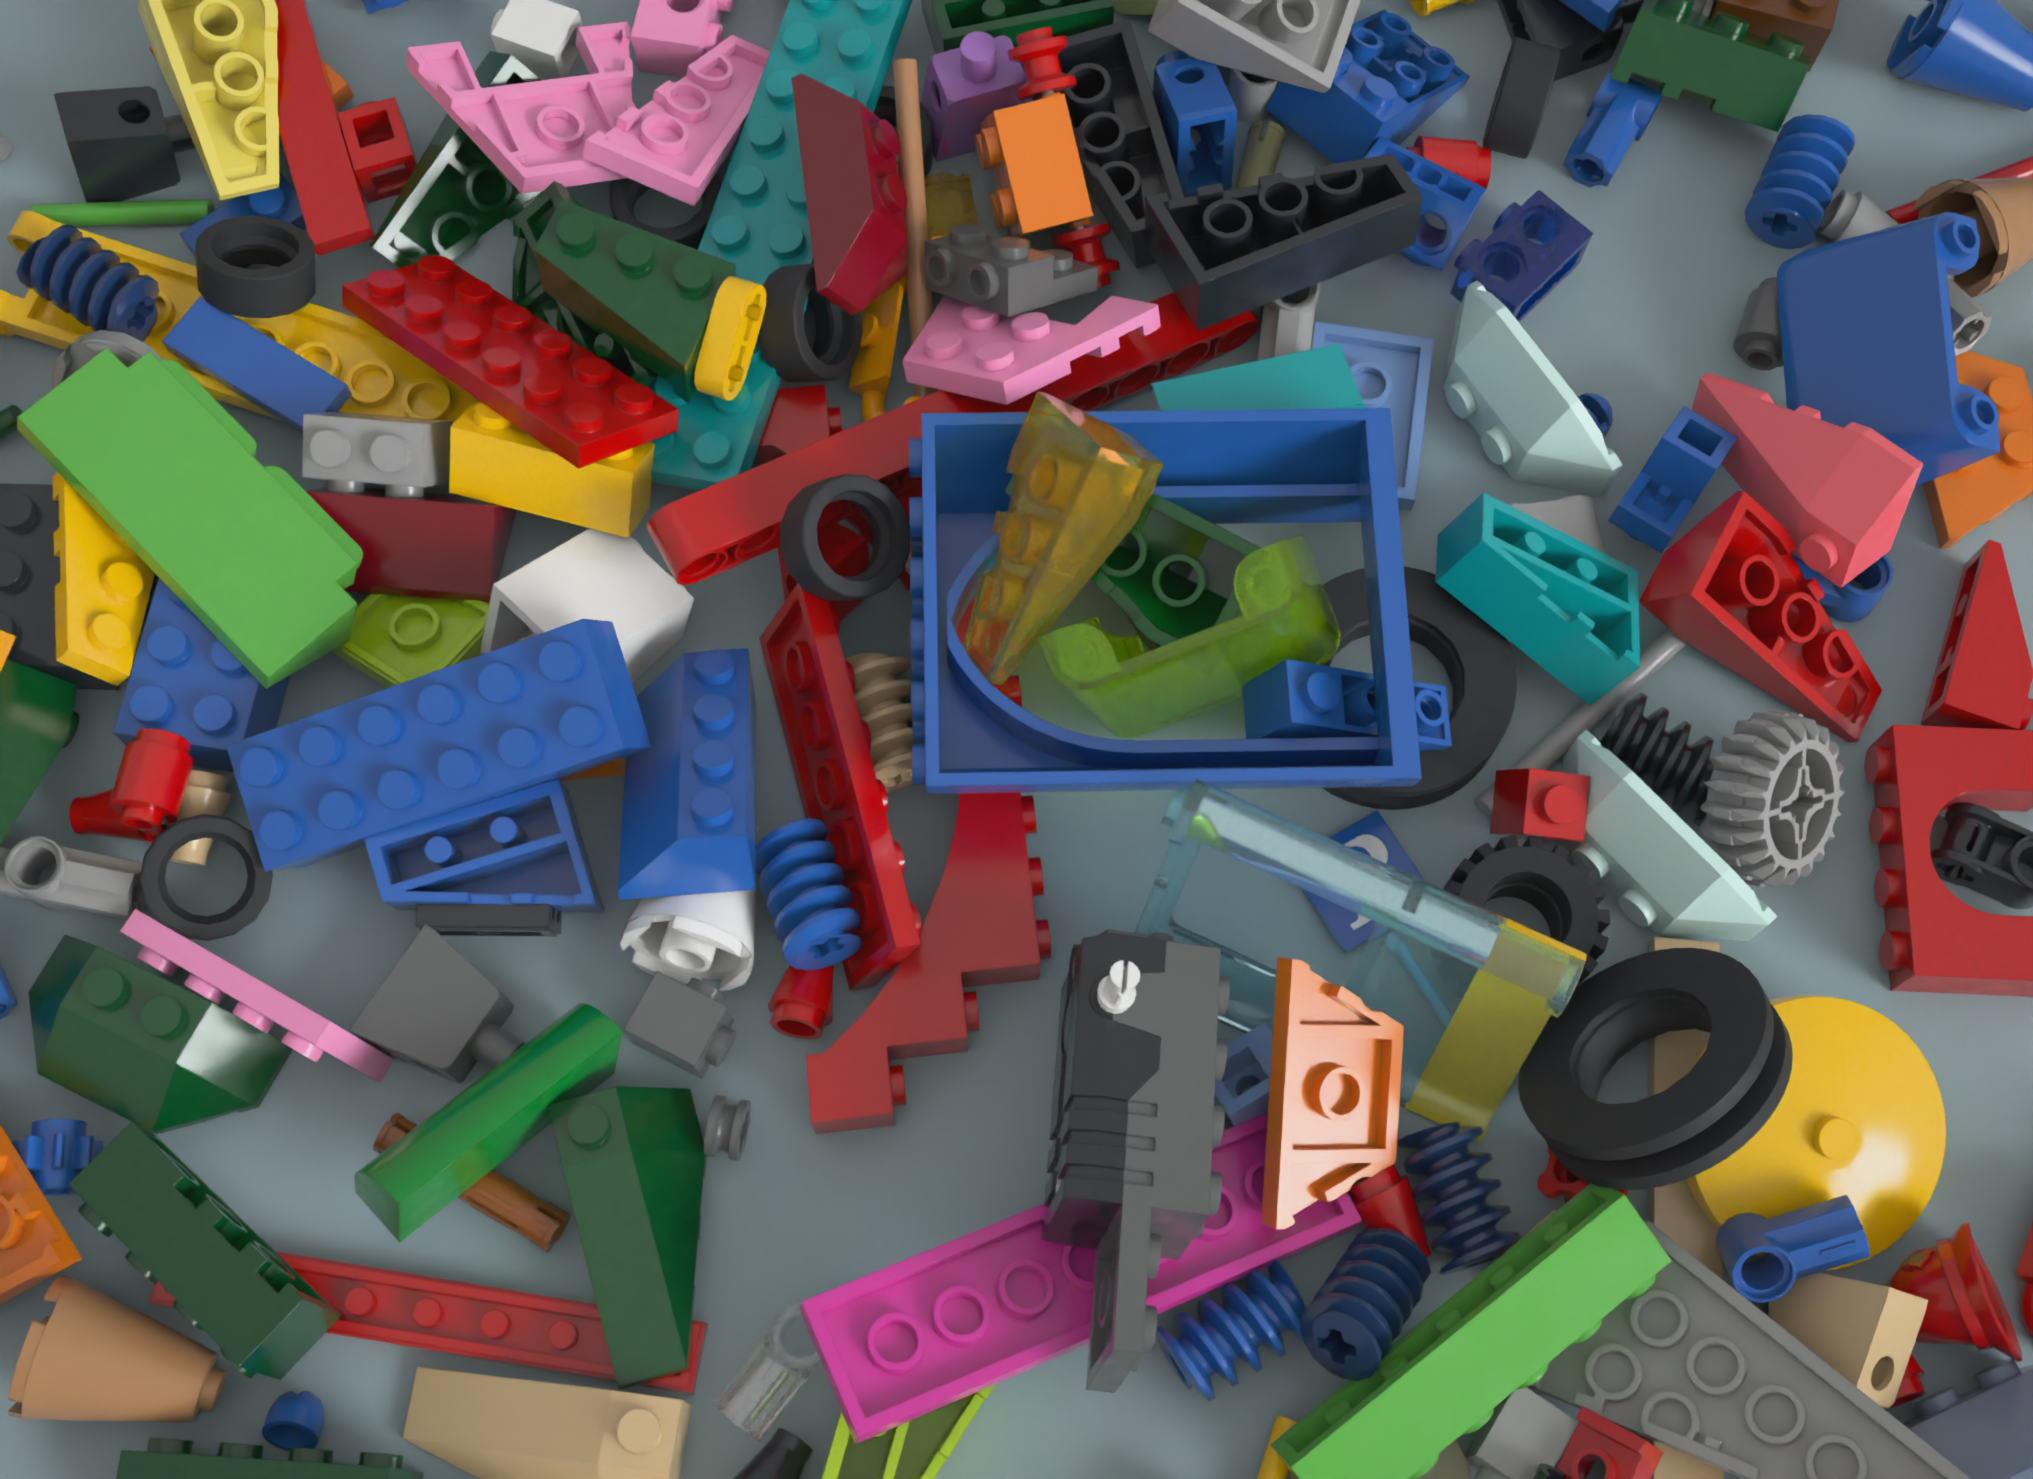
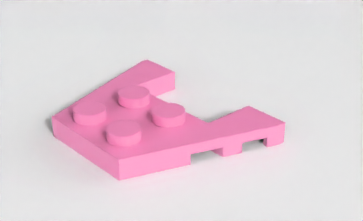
(536, 127)
(1012, 356)

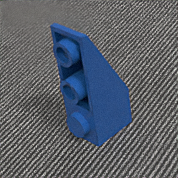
(1330, 702)

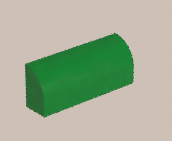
(488, 1120)

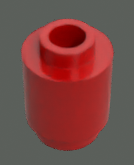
(1458, 156)
(152, 779)

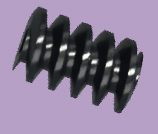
(1662, 753)

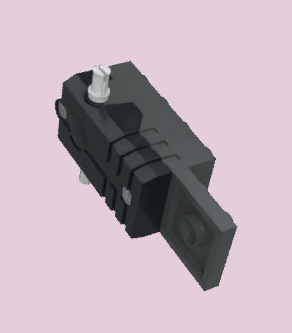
(1134, 1125)

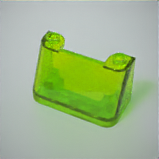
(1141, 691)

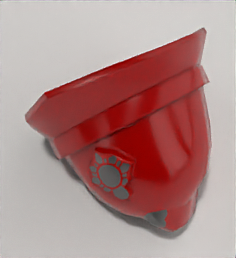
(1960, 1295)

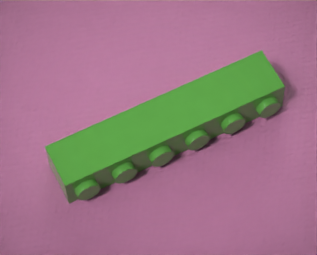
(1481, 1344)

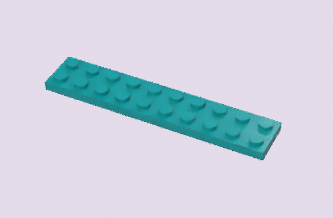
(764, 215)

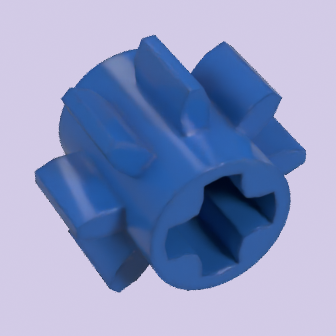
(57, 1153)

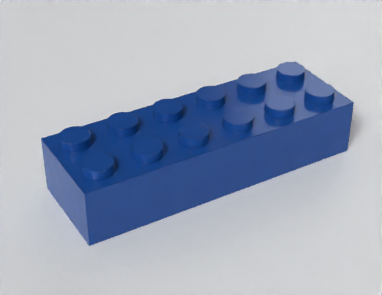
(439, 743)

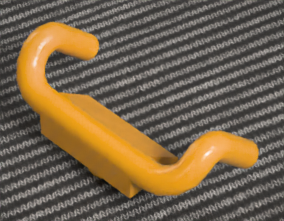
(874, 363)

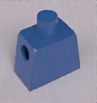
(1196, 97)

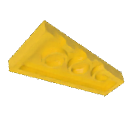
(99, 591)

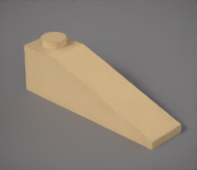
(545, 1428)

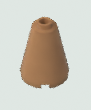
(2003, 222)
(110, 1364)

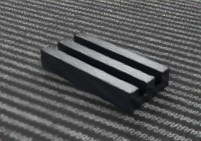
(490, 919)

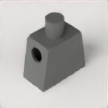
(438, 1012)

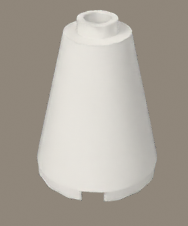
(695, 936)

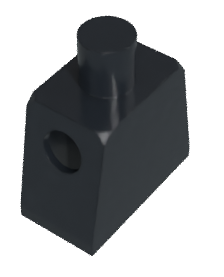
(1559, 26)
(121, 142)

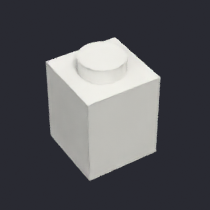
(539, 36)

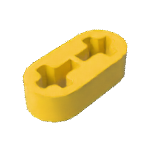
(730, 338)

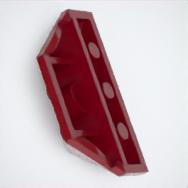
(850, 195)

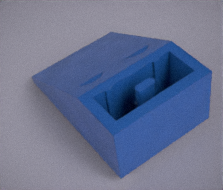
(1381, 88)

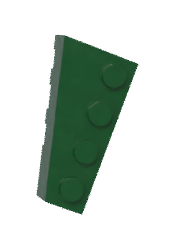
(202, 1254)

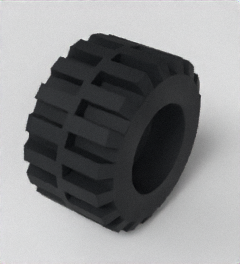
(1544, 882)

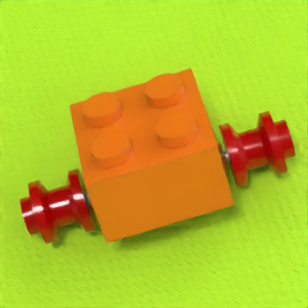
(1038, 159)

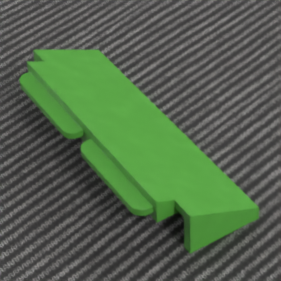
(200, 509)

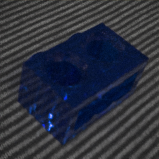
(1526, 267)

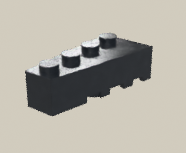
(1117, 131)

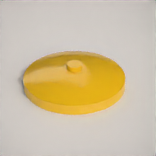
(1852, 1122)

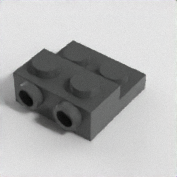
(1003, 272)

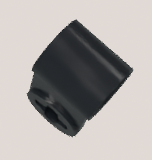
(1985, 855)

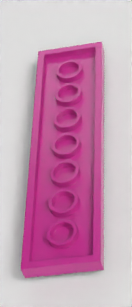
(1013, 1301)

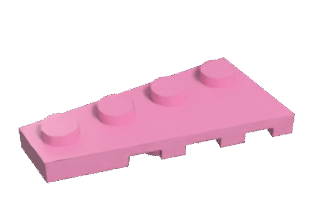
(258, 1002)

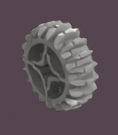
(1773, 797)

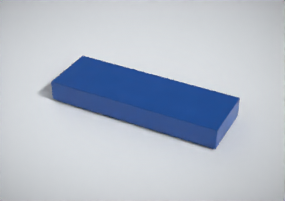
(254, 365)

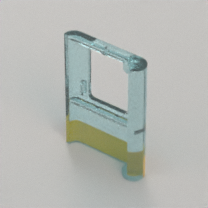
(1441, 966)

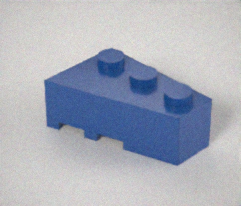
(491, 852)

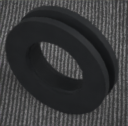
(1477, 666)
(1696, 1118)

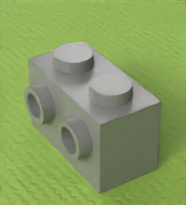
(376, 450)

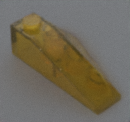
(1068, 511)

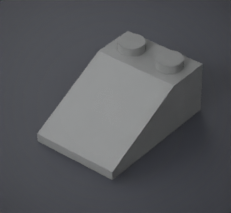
(1267, 38)

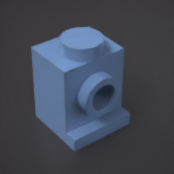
(1246, 1066)

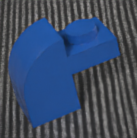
(1672, 479)

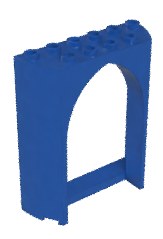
(1220, 468)

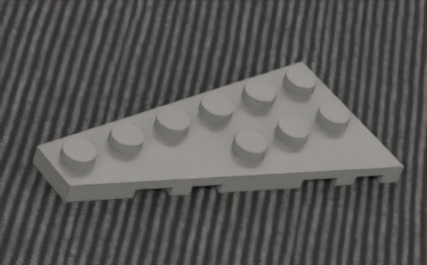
(1731, 1387)

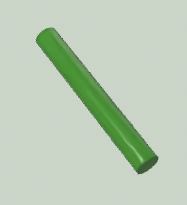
(126, 212)

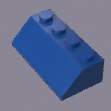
(695, 789)

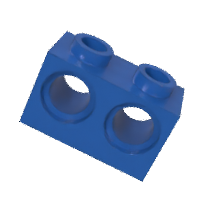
(1443, 195)

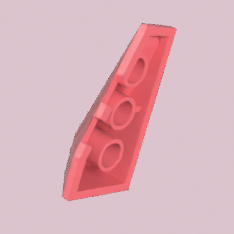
(1824, 483)

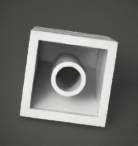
(597, 580)

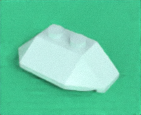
(1521, 402)
(1654, 858)

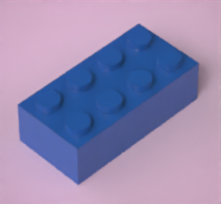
(193, 686)

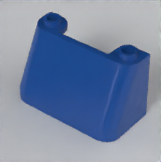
(1876, 342)

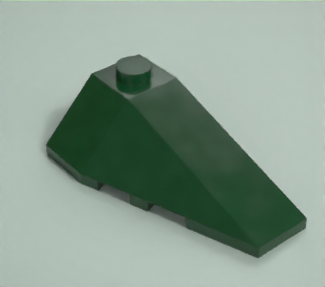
(454, 187)
(1172, 571)

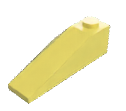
(225, 84)

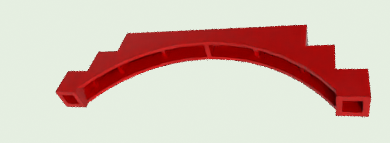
(981, 914)

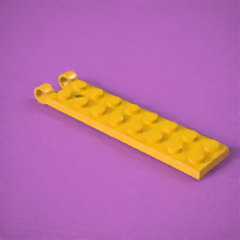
(376, 369)

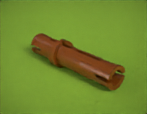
(497, 1196)

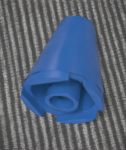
(1968, 51)

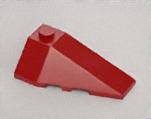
(1750, 608)

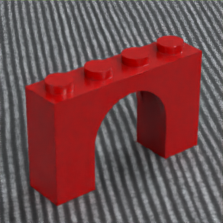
(1929, 933)

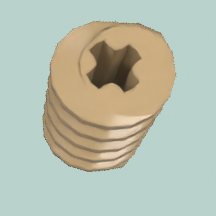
(880, 705)

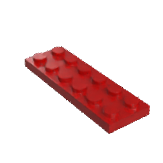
(510, 360)
(837, 778)

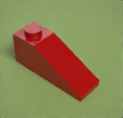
(1984, 654)

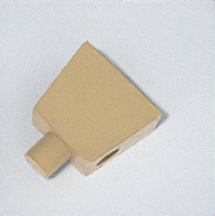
(1855, 1328)

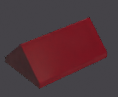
(422, 544)

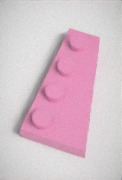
(688, 124)

